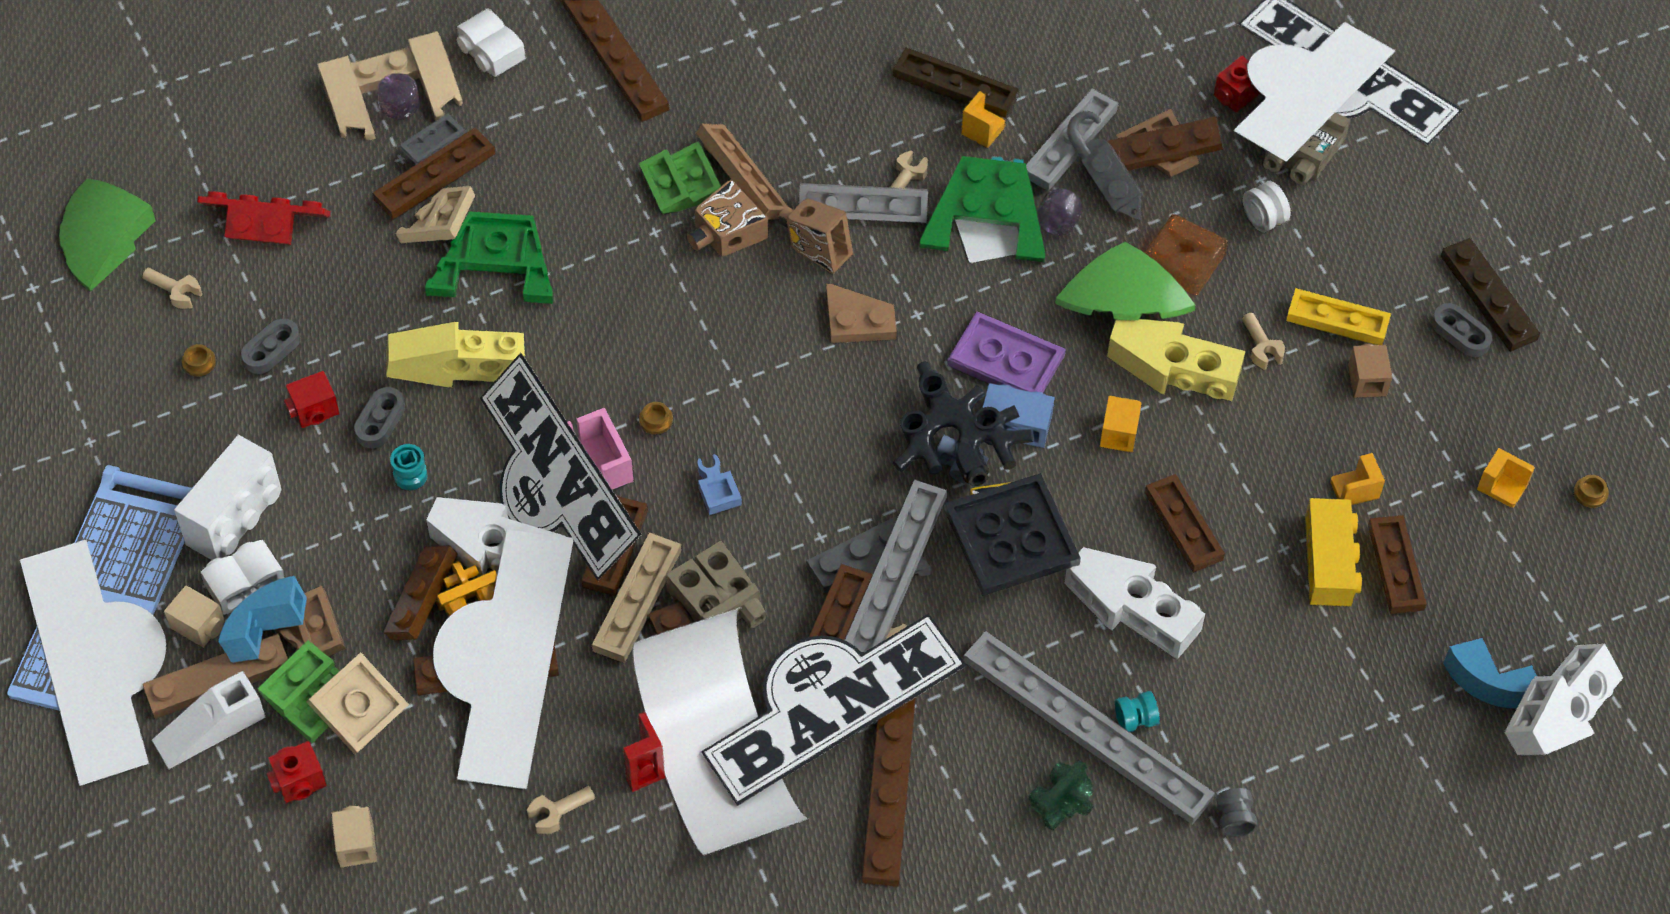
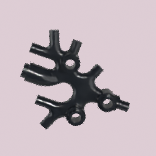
(947, 411)

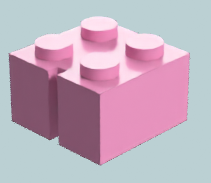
(605, 447)

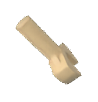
(909, 172)
(177, 288)
(1263, 344)
(557, 809)

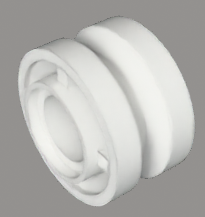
(1266, 206)

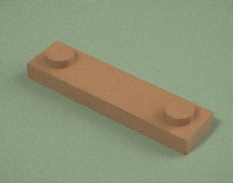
(741, 168)
(186, 685)

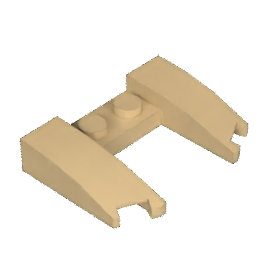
(347, 81)

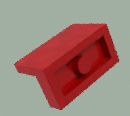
(644, 758)

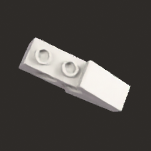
(471, 528)
(1105, 587)
(1560, 705)

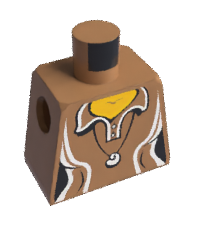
(728, 221)
(818, 233)

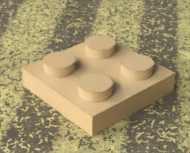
(357, 703)

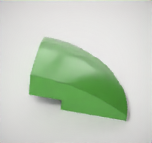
(101, 229)
(1126, 285)

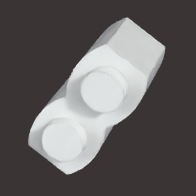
(490, 43)
(239, 575)

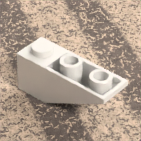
(210, 719)

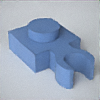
(717, 489)

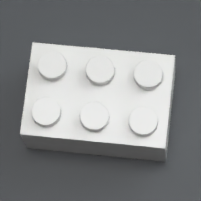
(228, 499)

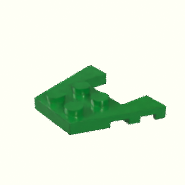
(988, 194)
(495, 245)

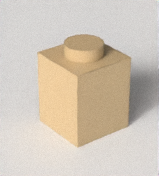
(195, 616)
(354, 836)

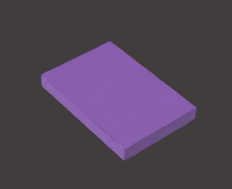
(1005, 355)

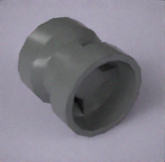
(1236, 812)

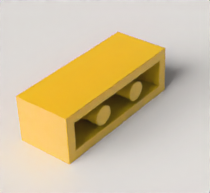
(1332, 552)

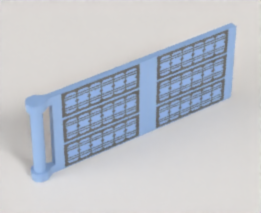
(133, 555)

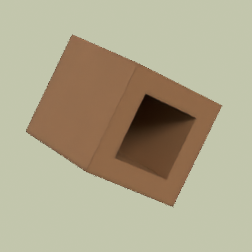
(1370, 370)

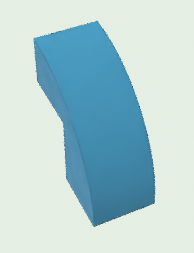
(268, 608)
(1476, 674)

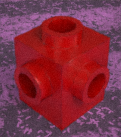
(295, 772)

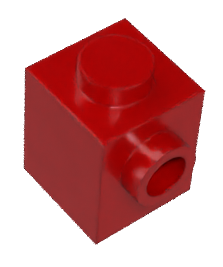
(1234, 85)
(311, 400)

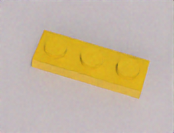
(1338, 317)

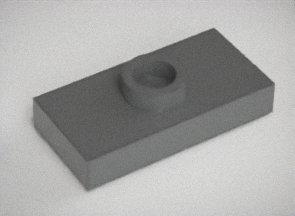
(431, 139)

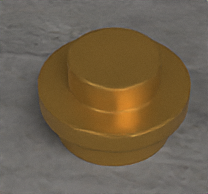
(198, 360)
(656, 418)
(1591, 491)

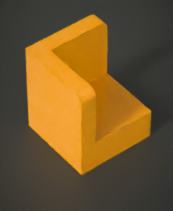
(979, 123)
(1120, 424)
(1505, 478)
(1362, 484)

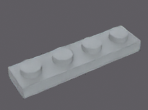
(1058, 152)
(871, 202)

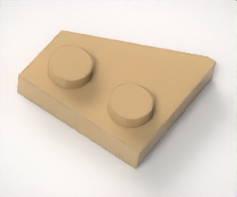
(440, 217)

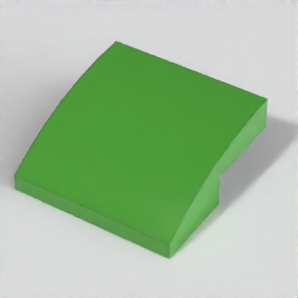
(680, 178)
(295, 684)

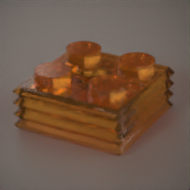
(1187, 252)

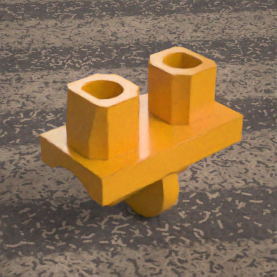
(455, 598)

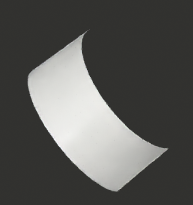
(694, 697)

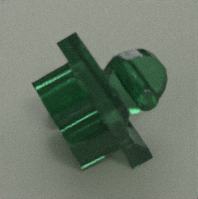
(1066, 797)

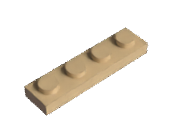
(636, 598)

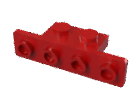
(261, 220)

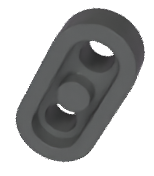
(1463, 330)
(268, 347)
(377, 419)

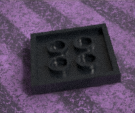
(1012, 534)

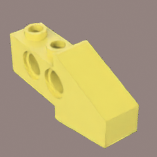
(1151, 345)
(447, 354)

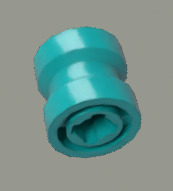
(408, 467)
(1137, 711)

